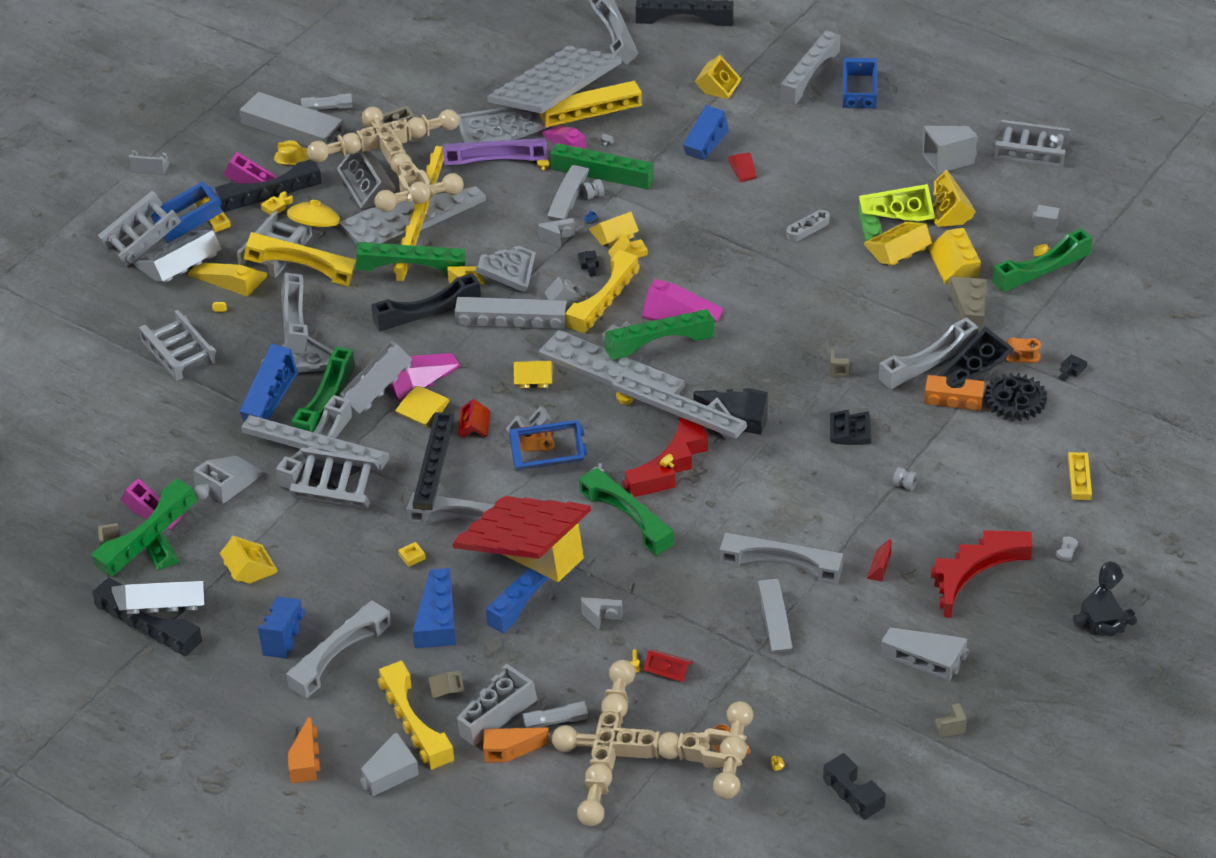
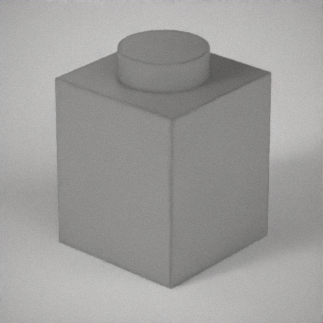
(1046, 218)

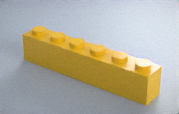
(593, 103)

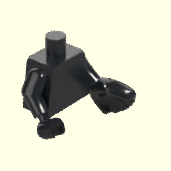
(1101, 610)

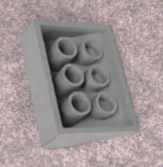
(179, 255)

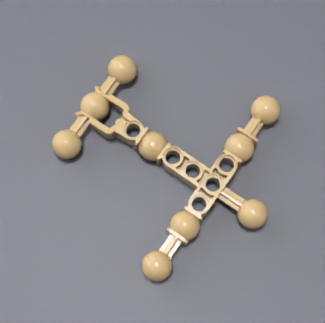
(388, 139)
(638, 743)

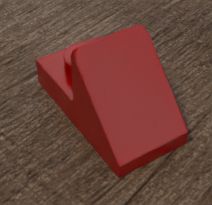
(742, 166)

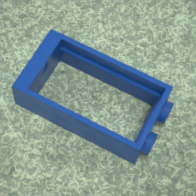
(868, 68)
(195, 217)
(515, 445)

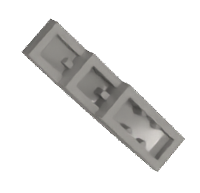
(568, 193)
(775, 615)

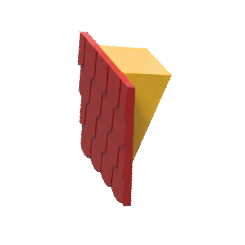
(531, 533)

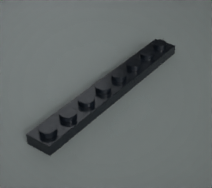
(433, 461)

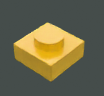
(412, 554)

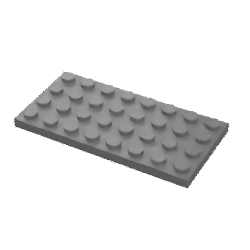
(554, 79)

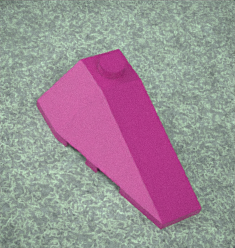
(670, 300)
(423, 372)

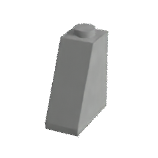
(389, 766)

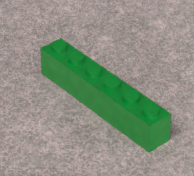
(603, 166)

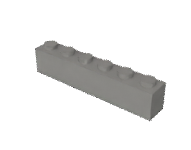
(510, 312)

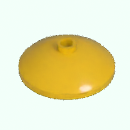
(313, 214)

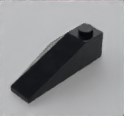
(980, 355)
(746, 405)

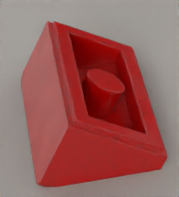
(880, 561)

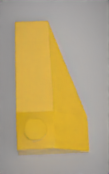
(951, 203)
(229, 276)

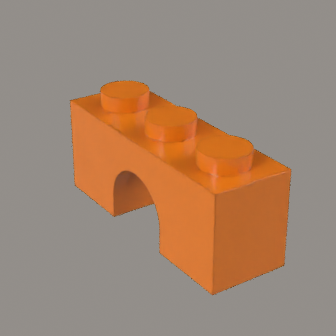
(966, 397)

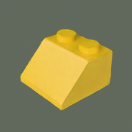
(718, 78)
(612, 229)
(533, 373)
(247, 560)

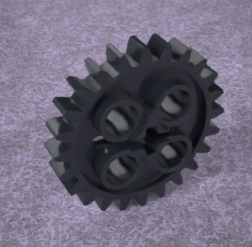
(1027, 401)

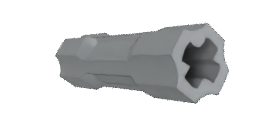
(341, 101)
(571, 713)

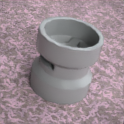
(593, 189)
(905, 479)

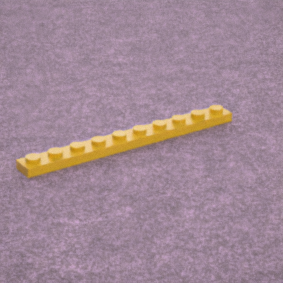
(420, 210)

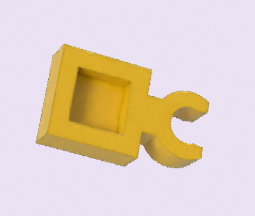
(277, 204)

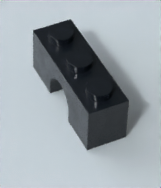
(864, 798)

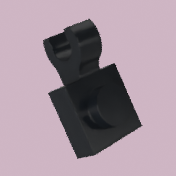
(589, 261)
(1072, 366)

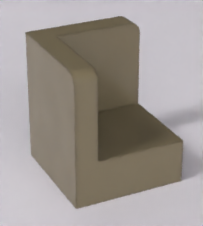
(838, 366)
(108, 532)
(446, 684)
(952, 724)

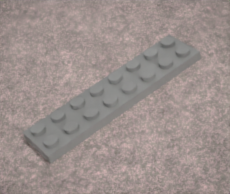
(596, 364)

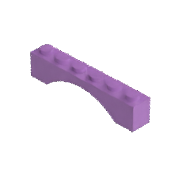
(507, 149)

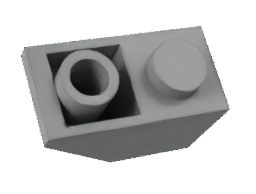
(567, 291)

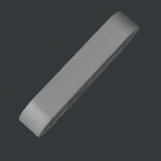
(798, 231)

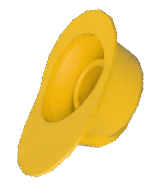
(290, 153)

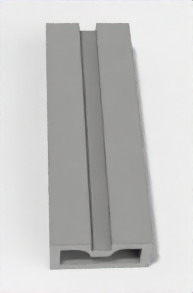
(290, 120)

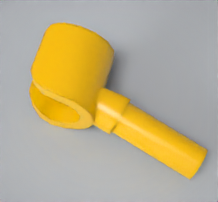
(635, 661)

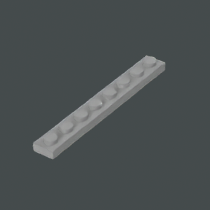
(679, 405)
(301, 438)

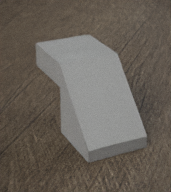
(539, 417)

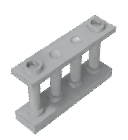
(1028, 153)
(132, 218)
(300, 236)
(167, 357)
(339, 495)

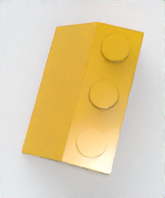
(899, 242)
(955, 255)

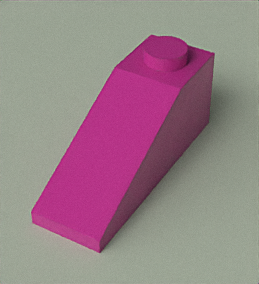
(565, 136)
(246, 171)
(142, 500)

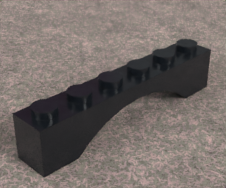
(716, 11)
(238, 195)
(393, 313)
(177, 634)

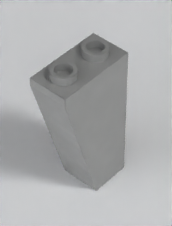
(925, 651)

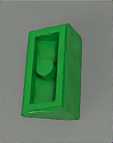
(162, 552)

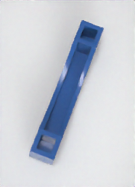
(507, 607)

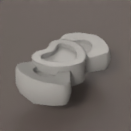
(1067, 548)

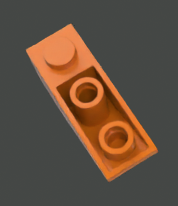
(508, 744)
(302, 755)

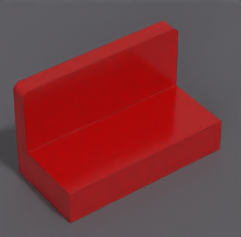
(474, 418)
(667, 664)

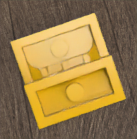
(421, 405)

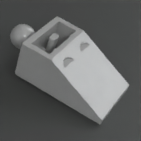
(224, 478)

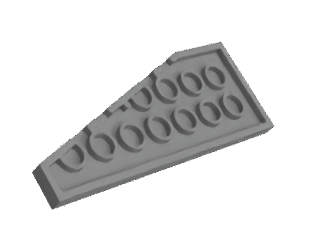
(499, 124)
(390, 227)

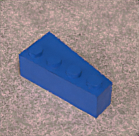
(270, 383)
(436, 612)

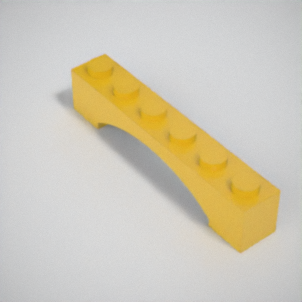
(265, 248)
(584, 314)
(433, 746)

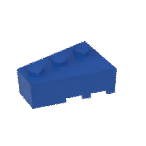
(706, 133)
(281, 627)

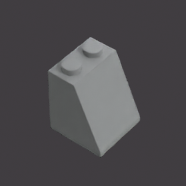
(949, 147)

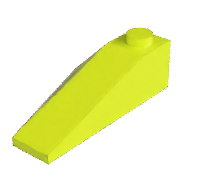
(904, 204)

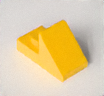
(636, 247)
(454, 272)

